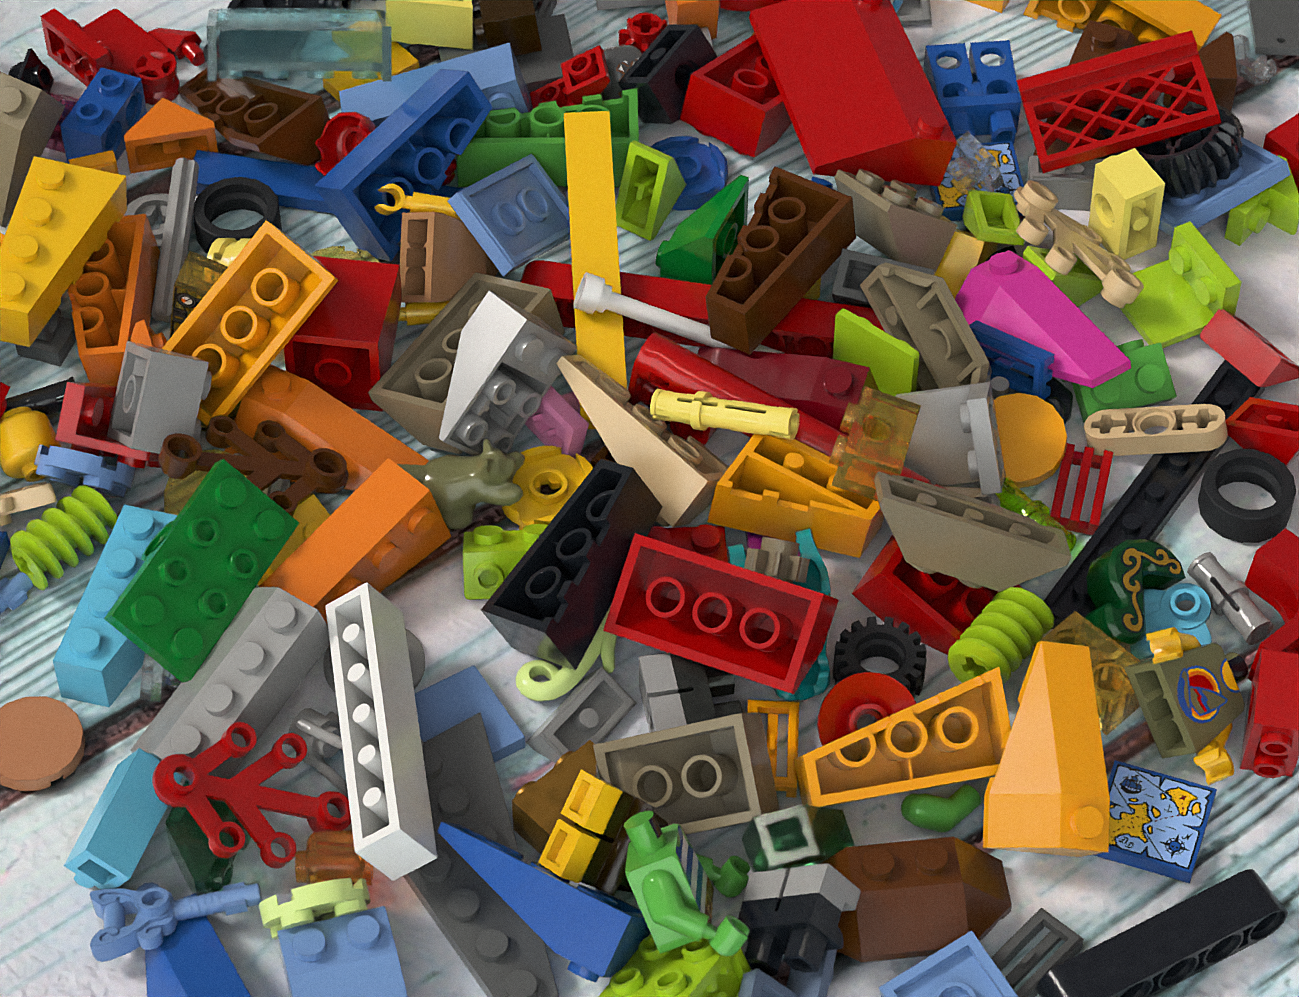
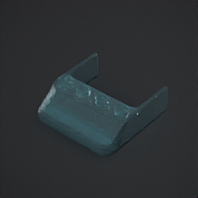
(298, 41)

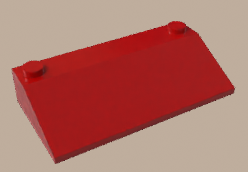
(855, 89)

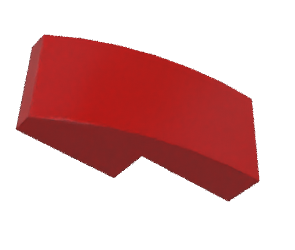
(582, 76)

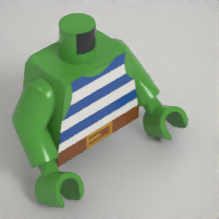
(676, 887)

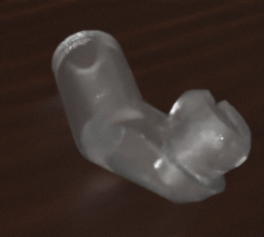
(1254, 71)

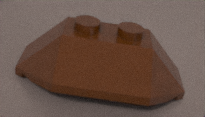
(918, 896)

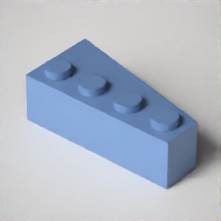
(492, 69)

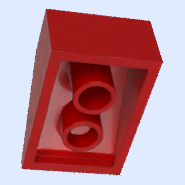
(737, 100)
(930, 603)

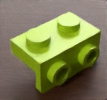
(492, 555)

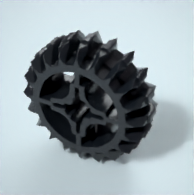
(1194, 158)

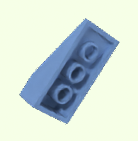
(343, 957)

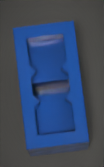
(103, 115)

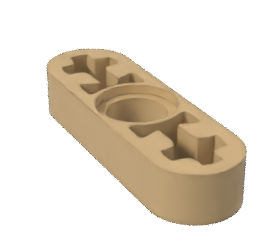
(1189, 417)

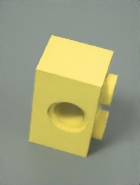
(1126, 204)

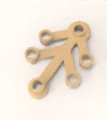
(1069, 236)

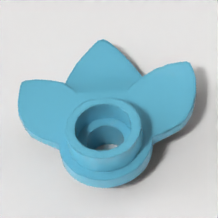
(1163, 614)

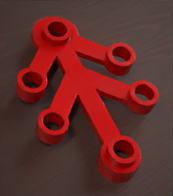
(245, 795)

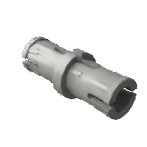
(1249, 618)

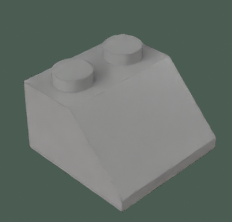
(157, 397)

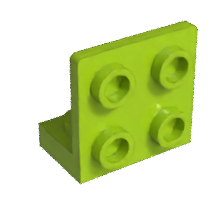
(1183, 290)
(890, 359)
(680, 972)

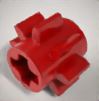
(641, 30)

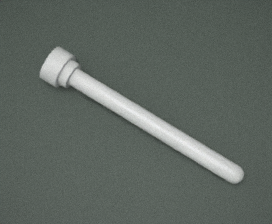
(597, 296)

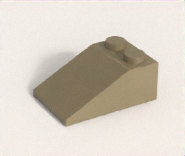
(26, 126)
(697, 772)

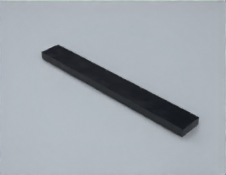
(1150, 497)

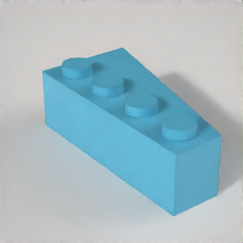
(93, 655)

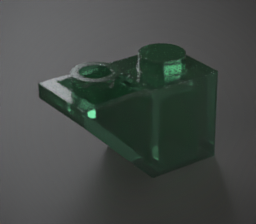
(795, 837)
(190, 848)

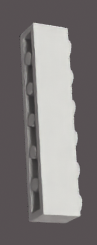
(380, 733)

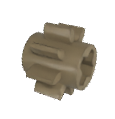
(778, 560)

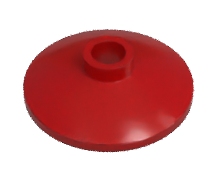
(860, 695)

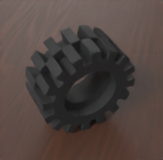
(885, 642)

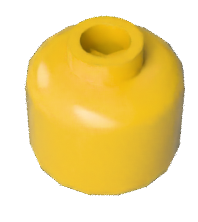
(20, 437)

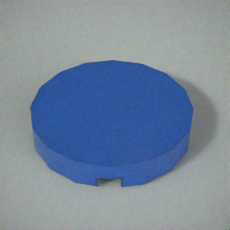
(701, 168)

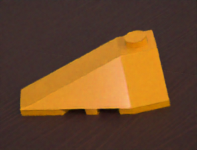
(1052, 770)

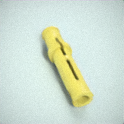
(707, 411)

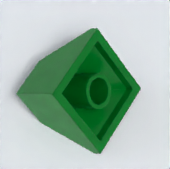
(706, 236)

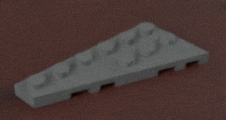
(475, 920)

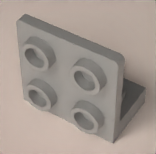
(957, 437)

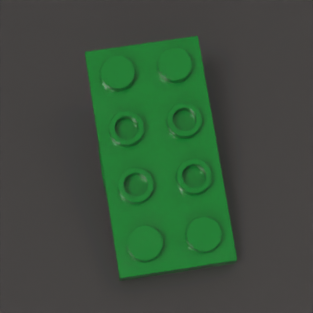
(201, 570)

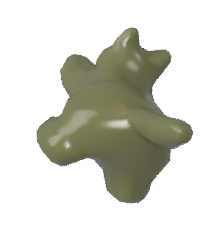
(468, 480)

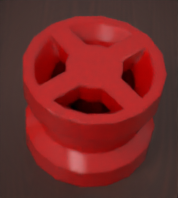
(158, 75)

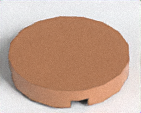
(38, 742)

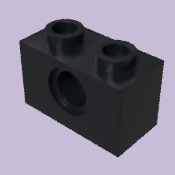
(665, 72)

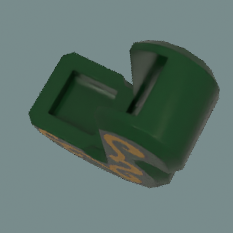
(1118, 585)

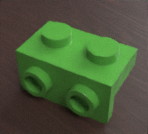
(1141, 386)

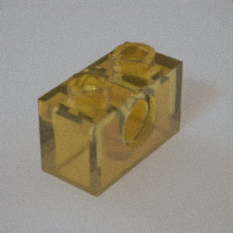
(875, 441)

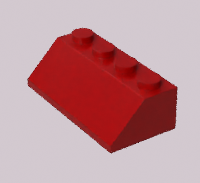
(719, 614)

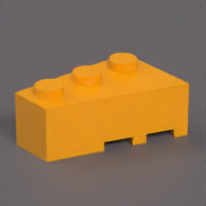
(787, 488)

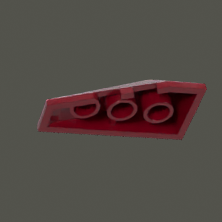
(806, 382)

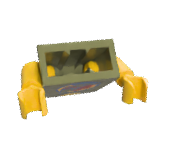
(1190, 698)

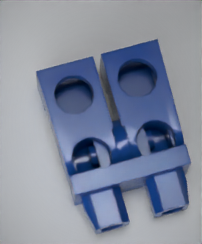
(975, 94)

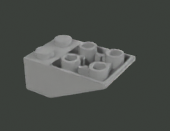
(499, 375)

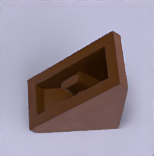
(1220, 68)

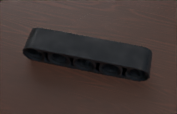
(1172, 943)

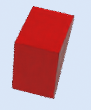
(1266, 428)

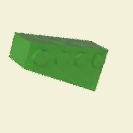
(513, 135)

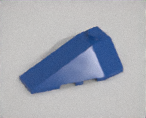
(576, 923)
(192, 964)

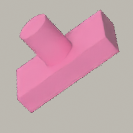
(559, 422)

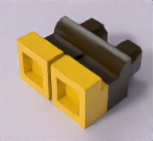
(588, 856)

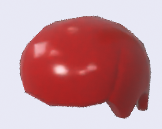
(341, 137)

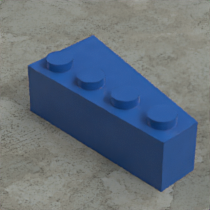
(404, 150)

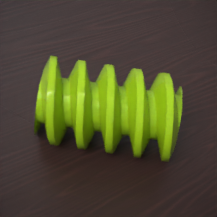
(62, 532)
(1001, 635)

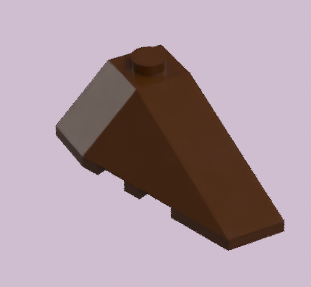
(260, 115)

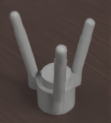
(322, 740)

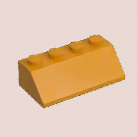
(251, 315)

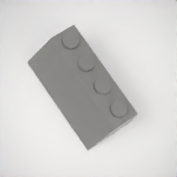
(242, 678)

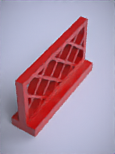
(1110, 81)

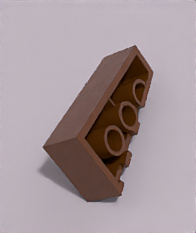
(778, 258)

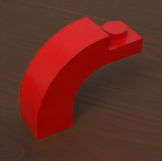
(1276, 580)

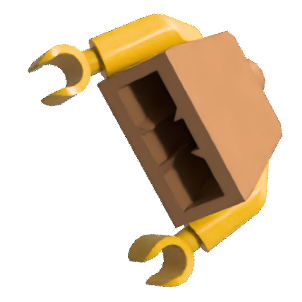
(435, 254)

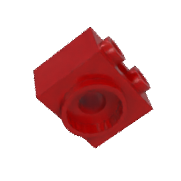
(1272, 716)

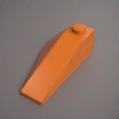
(320, 422)

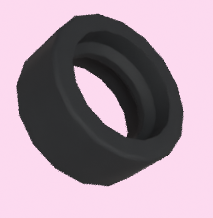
(231, 195)
(1254, 468)

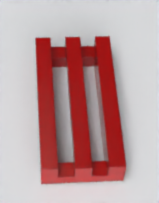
(1086, 461)

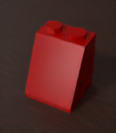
(350, 333)

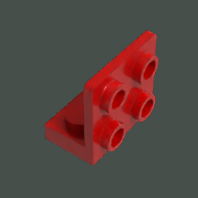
(105, 42)
(86, 422)

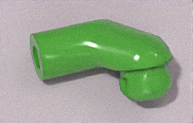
(938, 812)

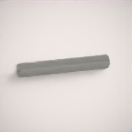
(175, 235)

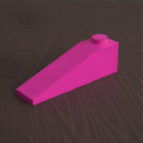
(1029, 306)

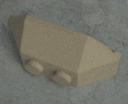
(927, 317)
(966, 535)

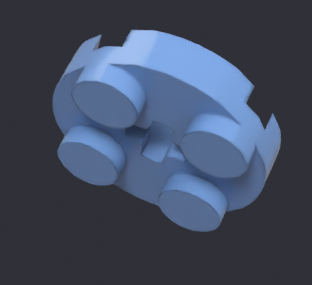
(69, 466)

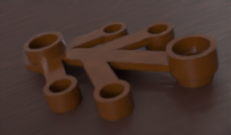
(315, 471)

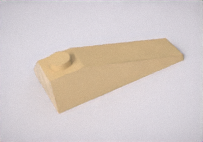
(674, 469)

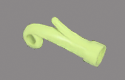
(565, 679)

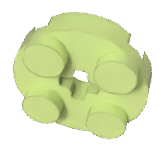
(314, 904)

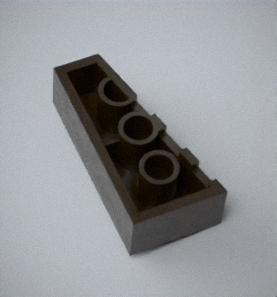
(507, 22)

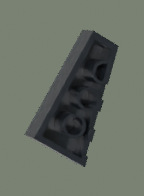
(574, 567)

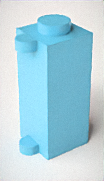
(119, 825)

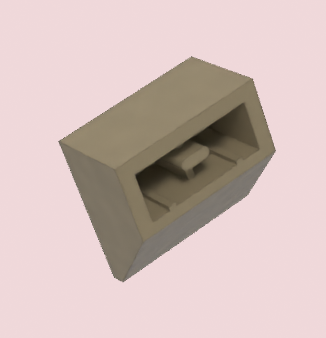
(895, 220)

